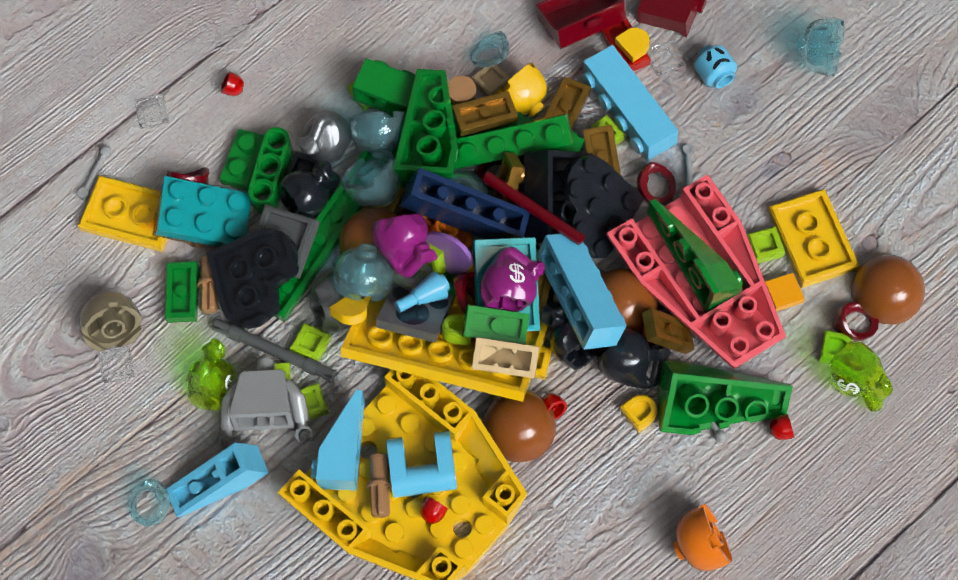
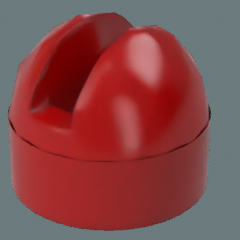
(232, 84)
(556, 403)
(781, 428)
(432, 511)

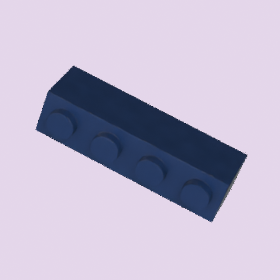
(463, 207)

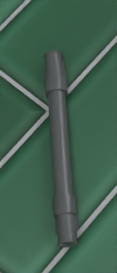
(307, 364)

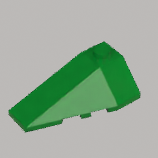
(428, 128)
(701, 266)
(699, 395)

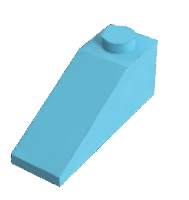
(340, 451)
(218, 478)

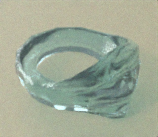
(495, 40)
(160, 493)

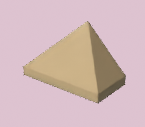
(505, 357)

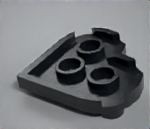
(597, 201)
(250, 275)

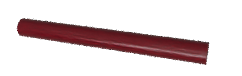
(534, 208)

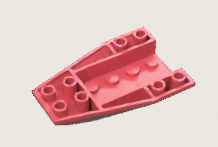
(736, 327)

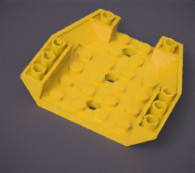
(404, 542)

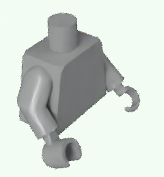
(263, 402)

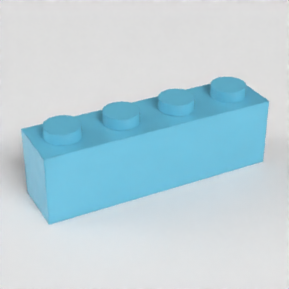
(629, 103)
(581, 292)

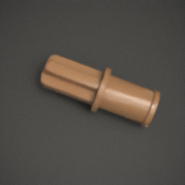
(208, 293)
(379, 485)

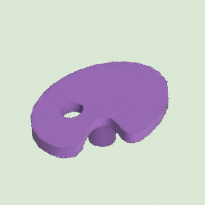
(456, 254)

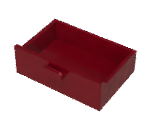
(670, 14)
(578, 19)

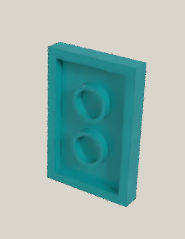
(201, 212)
(483, 254)

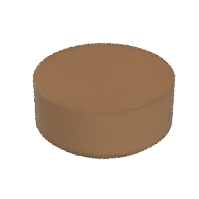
(461, 89)

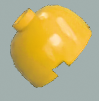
(527, 90)

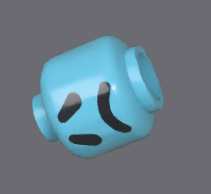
(715, 66)

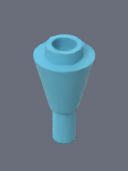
(431, 289)

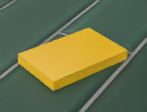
(123, 213)
(813, 238)

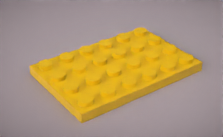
(432, 360)

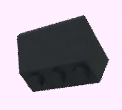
(545, 187)

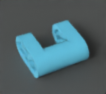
(422, 478)

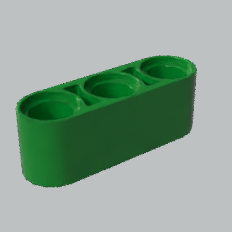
(270, 158)

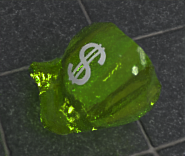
(859, 373)
(210, 377)

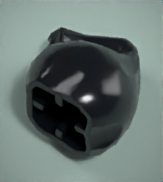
(308, 191)
(564, 340)
(633, 361)

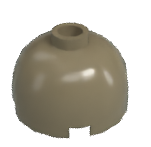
(109, 321)

